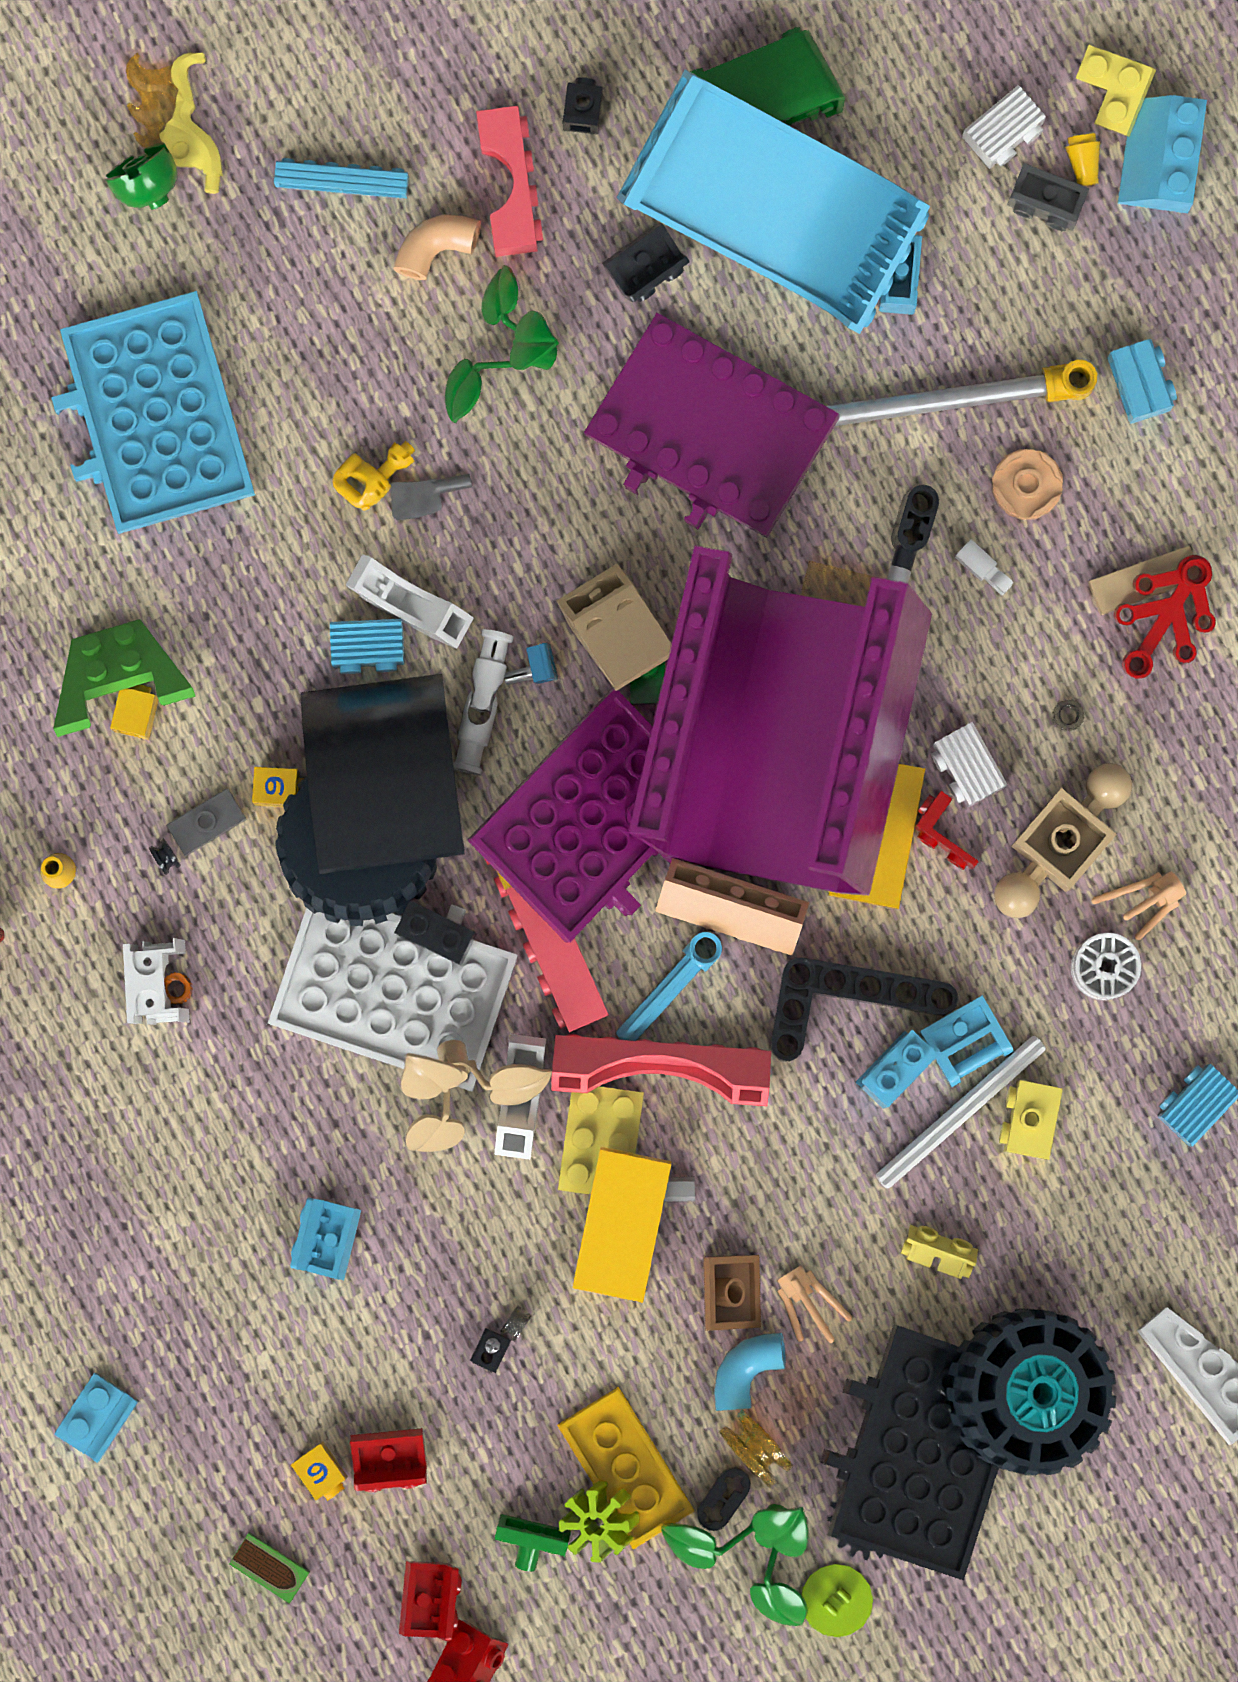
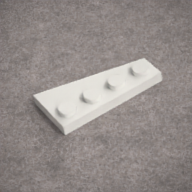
(1199, 1367)

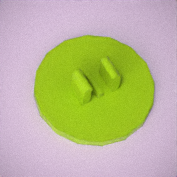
(837, 1600)

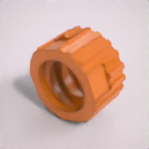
(187, 987)

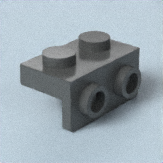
(1048, 198)

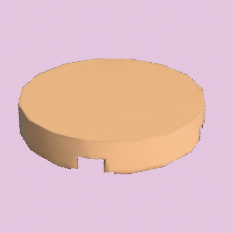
(1020, 495)

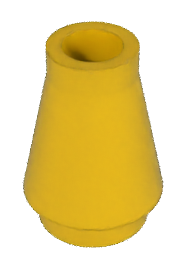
(1084, 157)
(65, 873)

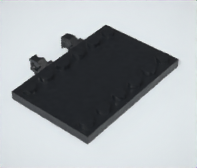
(910, 1476)

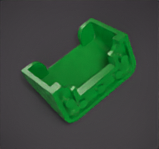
(782, 79)

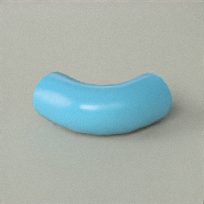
(742, 1365)

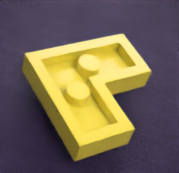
(1125, 87)

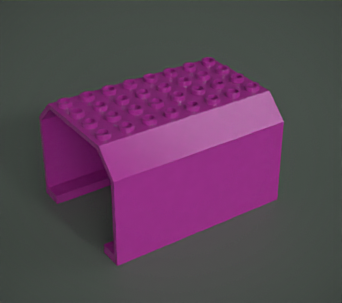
(780, 728)

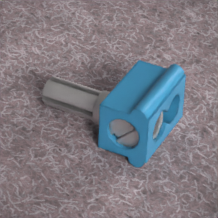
(541, 667)

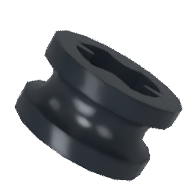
(164, 856)

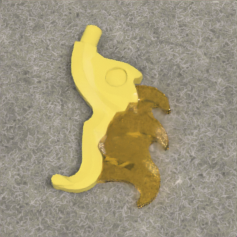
(167, 116)

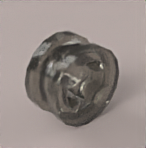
(516, 1323)

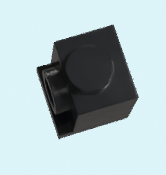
(580, 118)

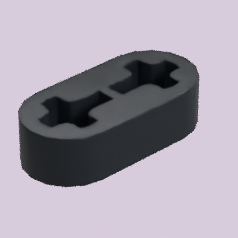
(716, 1493)

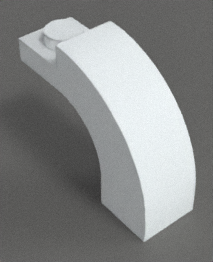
(410, 603)

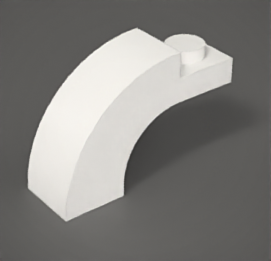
(518, 1121)

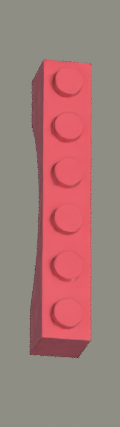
(734, 1073)

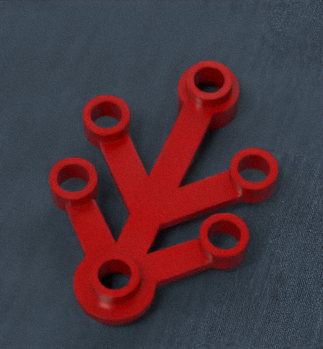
(1169, 611)

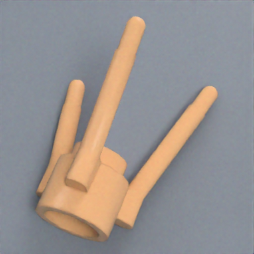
(1165, 891)
(797, 1285)

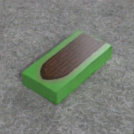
(269, 1567)

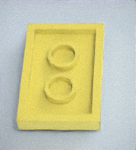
(594, 1121)

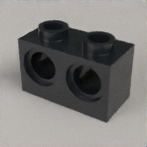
(435, 933)

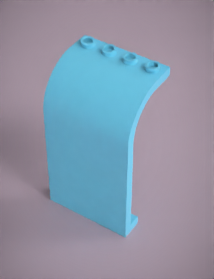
(774, 200)

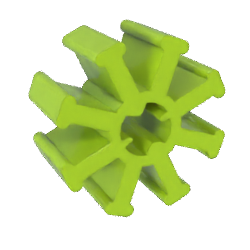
(587, 1510)

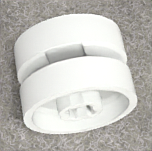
(1122, 974)

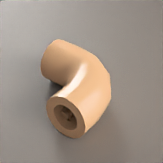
(433, 237)

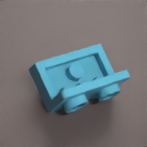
(325, 1238)

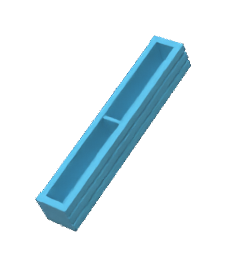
(341, 179)

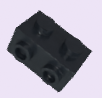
(646, 264)

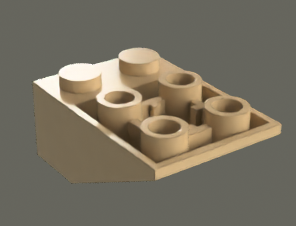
(615, 627)

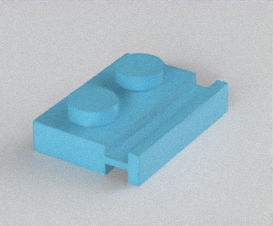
(96, 1417)

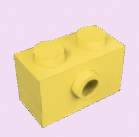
(1031, 1119)

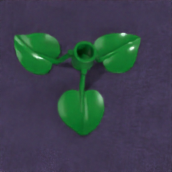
(532, 345)
(774, 1528)

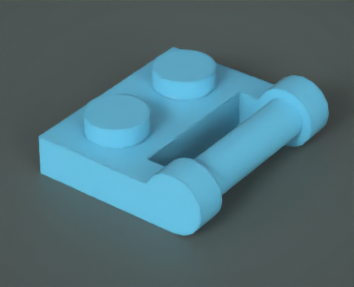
(962, 1029)

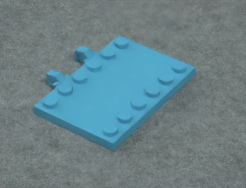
(154, 413)

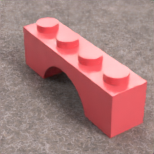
(502, 138)

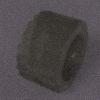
(1075, 706)

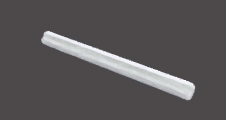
(960, 1112)

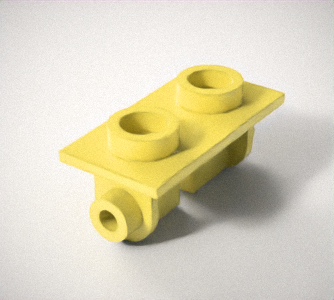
(925, 1244)

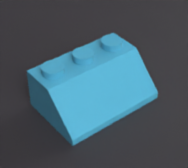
(1163, 154)

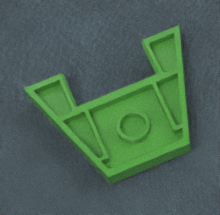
(114, 662)

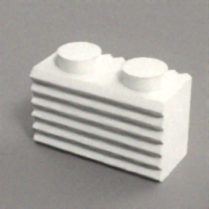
(1005, 127)
(968, 765)

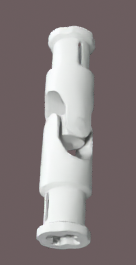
(487, 676)

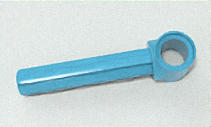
(668, 988)

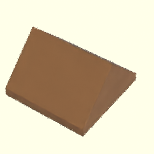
(732, 1292)

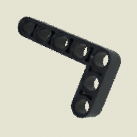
(850, 991)

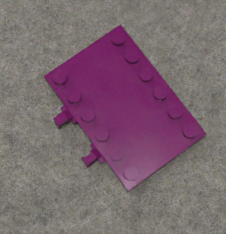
(710, 427)
(568, 823)

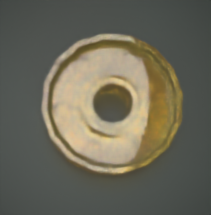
(756, 1448)

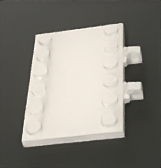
(388, 994)

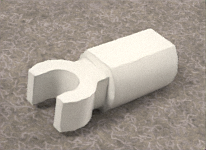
(983, 567)

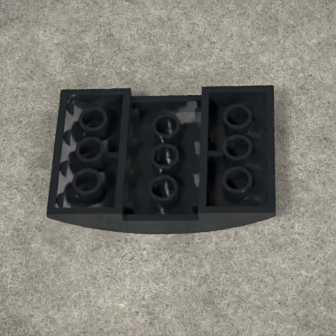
(381, 774)

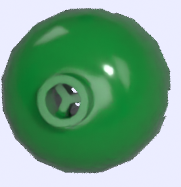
(144, 178)

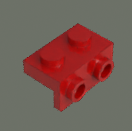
(389, 1460)
(430, 1600)
(469, 1656)

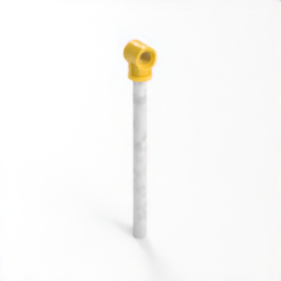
(1052, 384)

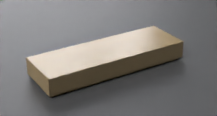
(1118, 586)

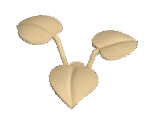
(428, 1077)

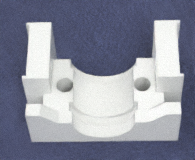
(147, 983)

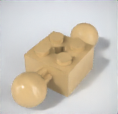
(1107, 788)

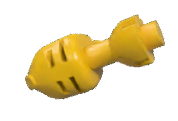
(374, 479)

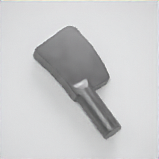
(422, 498)

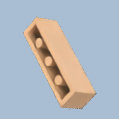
(732, 906)

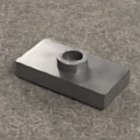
(206, 822)

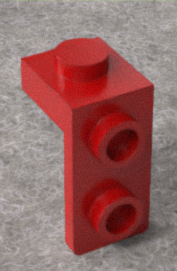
(932, 810)

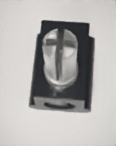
(493, 1343)

